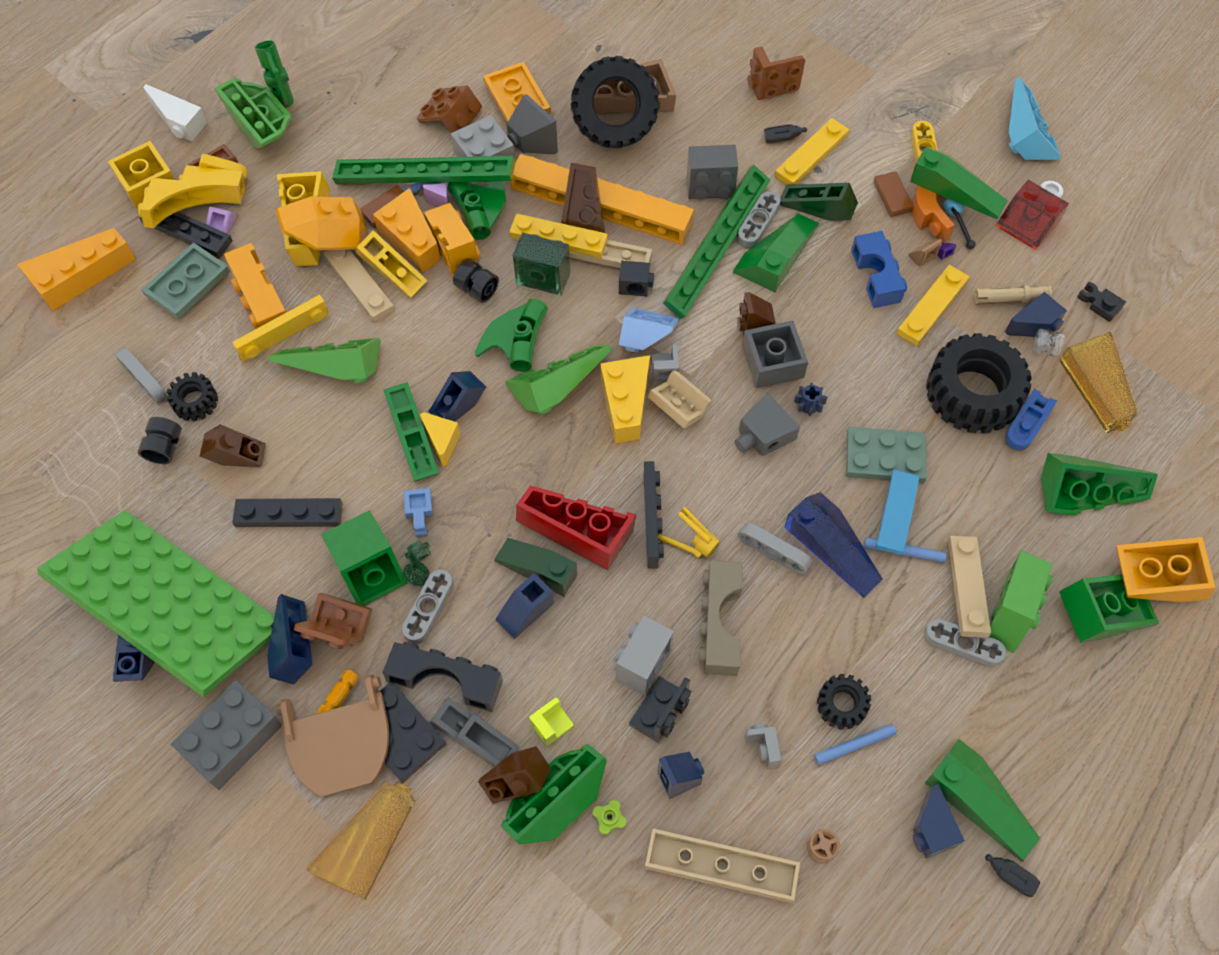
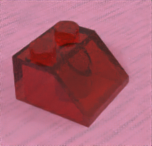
(1032, 214)

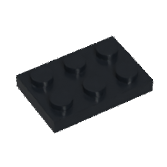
(410, 735)

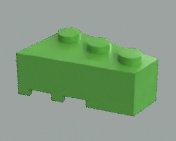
(1020, 600)

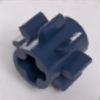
(810, 399)

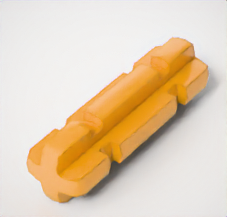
(339, 691)

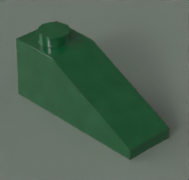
(824, 200)
(548, 565)

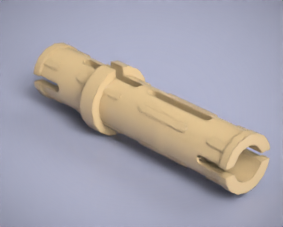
(1010, 294)

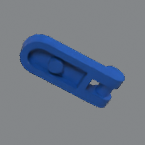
(1029, 421)

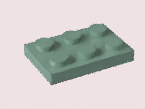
(185, 280)
(880, 451)

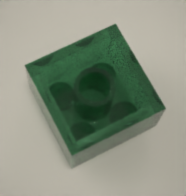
(541, 263)

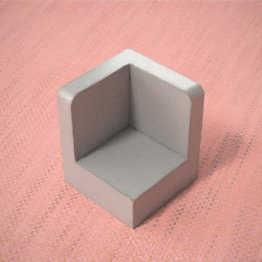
(664, 364)

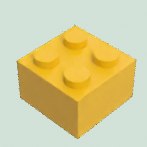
(137, 168)

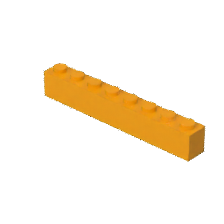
(618, 203)

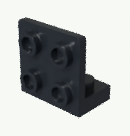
(659, 708)

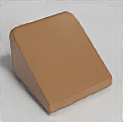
(926, 252)

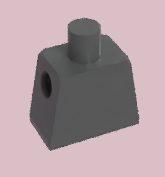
(766, 427)

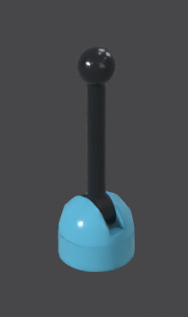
(955, 209)

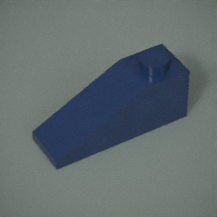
(288, 652)

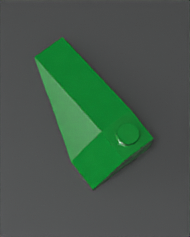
(954, 181)
(775, 255)
(1084, 484)
(980, 796)

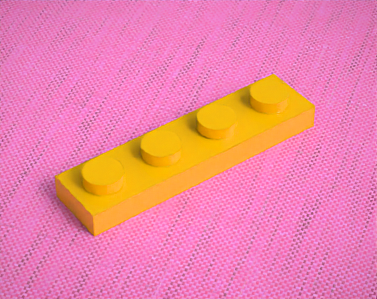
(579, 239)

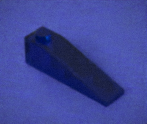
(830, 537)

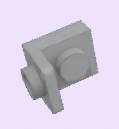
(769, 748)

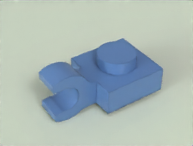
(418, 506)

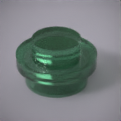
(418, 551)
(416, 573)

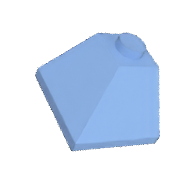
(644, 328)

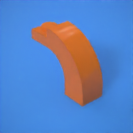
(929, 214)

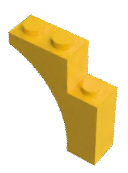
(193, 188)

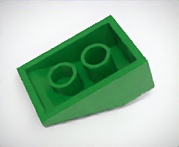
(1102, 609)

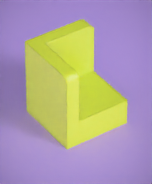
(551, 722)

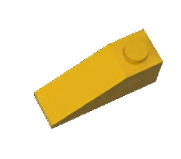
(390, 264)

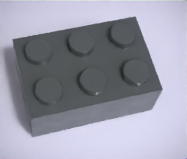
(226, 735)

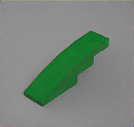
(411, 432)

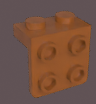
(776, 77)
(453, 106)
(336, 621)

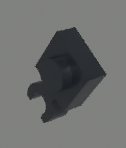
(1103, 303)

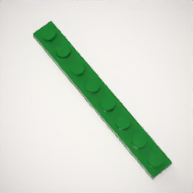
(424, 170)
(716, 242)

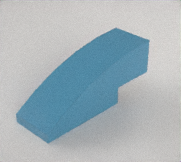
(897, 512)

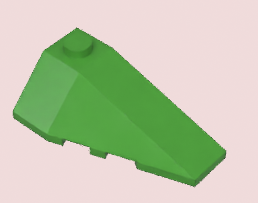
(549, 386)

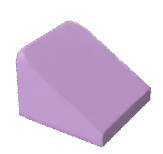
(436, 194)
(221, 219)

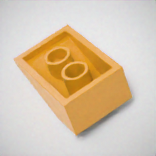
(1167, 570)

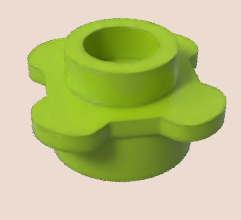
(617, 820)

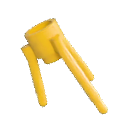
(704, 541)

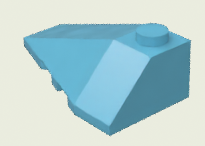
(1028, 128)

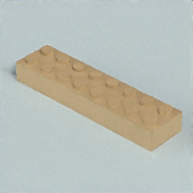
(722, 865)

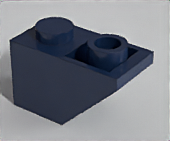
(525, 606)
(130, 662)

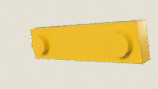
(811, 152)
(932, 305)
(280, 328)

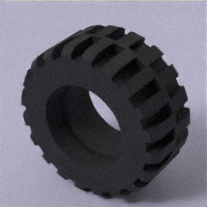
(646, 102)
(986, 357)

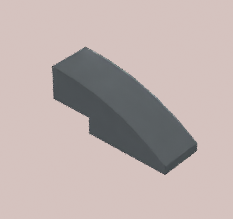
(472, 733)

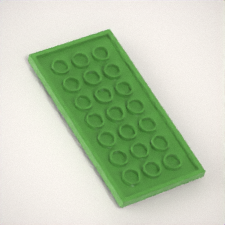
(161, 601)

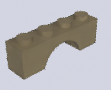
(721, 649)

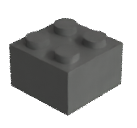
(711, 171)
(774, 354)

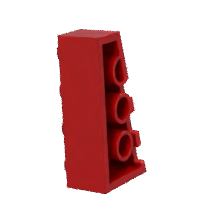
(574, 524)

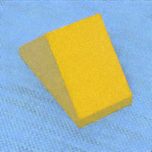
(442, 435)

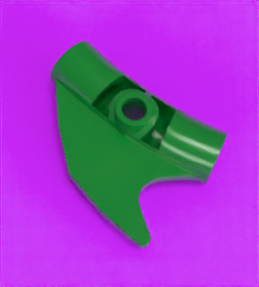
(274, 74)
(479, 205)
(515, 334)

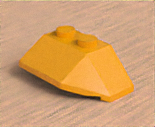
(324, 222)

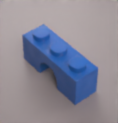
(874, 252)

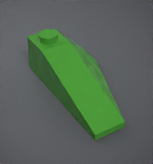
(347, 361)

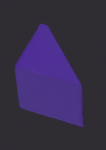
(946, 250)

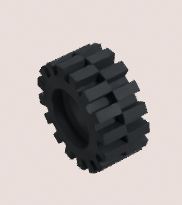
(184, 387)
(838, 717)

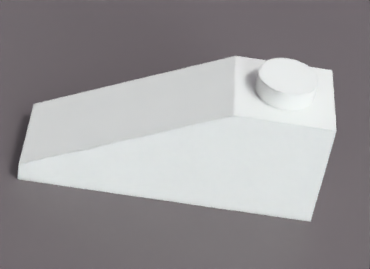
(180, 116)

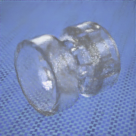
(1048, 343)

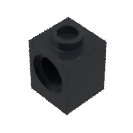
(635, 278)

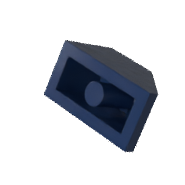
(1039, 314)
(457, 396)
(679, 773)
(935, 825)

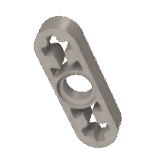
(758, 228)
(140, 374)
(775, 548)
(430, 586)
(953, 647)

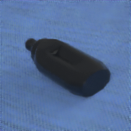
(782, 133)
(1014, 875)

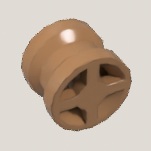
(828, 842)

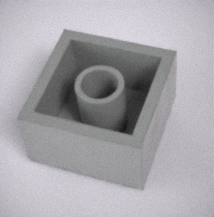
(482, 139)
(644, 655)

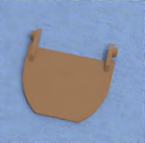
(340, 745)

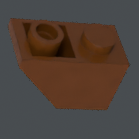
(754, 313)
(231, 448)
(516, 776)

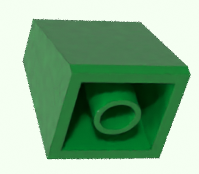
(364, 558)

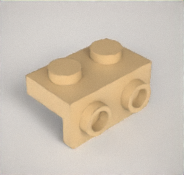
(680, 400)

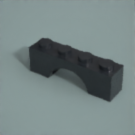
(410, 665)

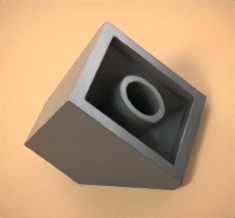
(532, 128)

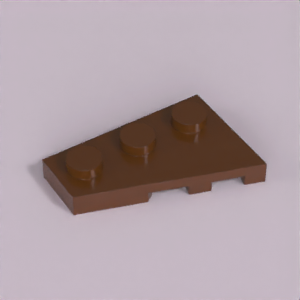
(582, 199)

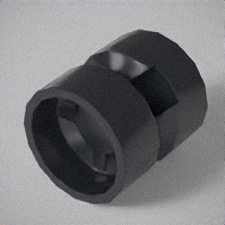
(475, 280)
(160, 440)

